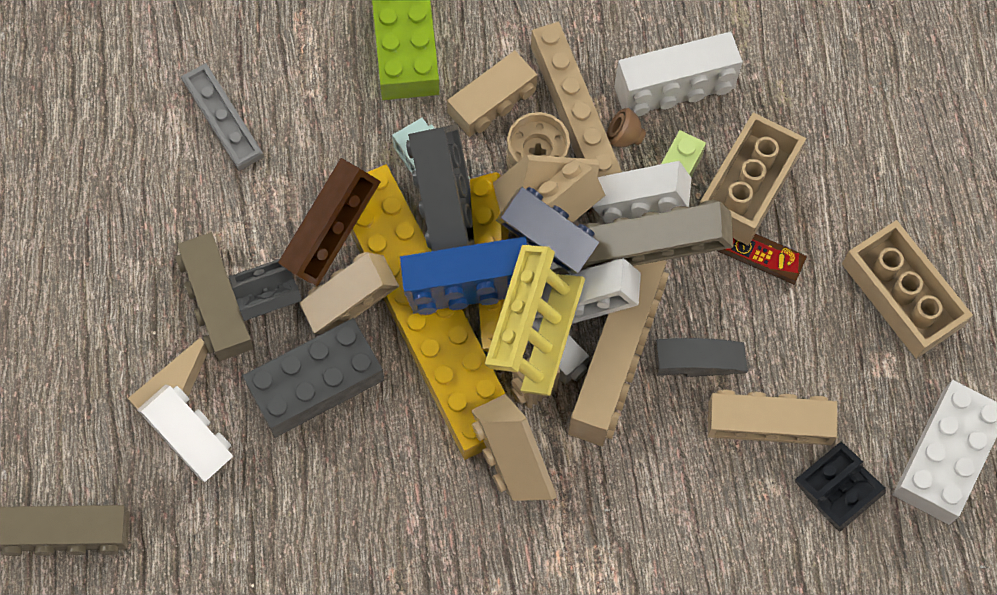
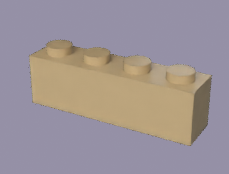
(772, 418)

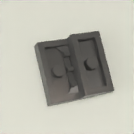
(264, 289)

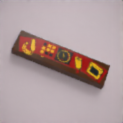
(768, 257)

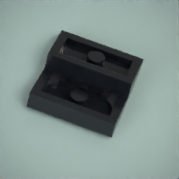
(840, 486)

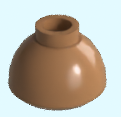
(625, 129)

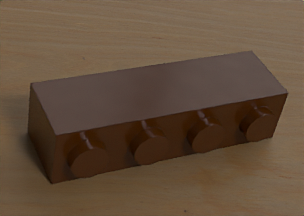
(329, 222)

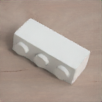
(644, 191)
(186, 431)

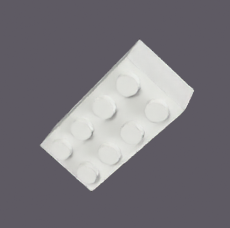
(678, 74)
(950, 453)

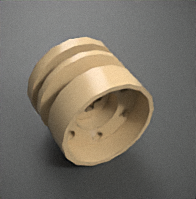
(536, 135)

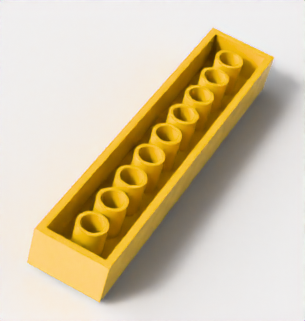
(438, 342)

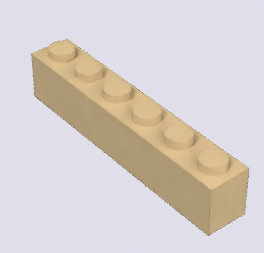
(572, 97)

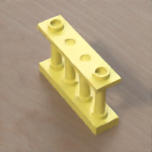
(518, 314)

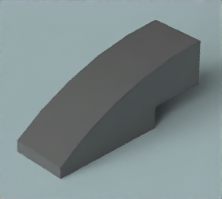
(699, 357)

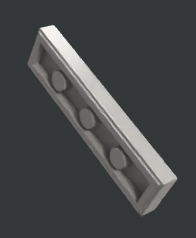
(222, 117)

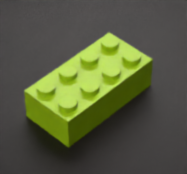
(405, 48)

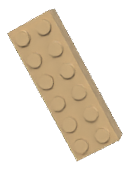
(616, 361)

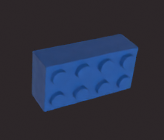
(460, 275)

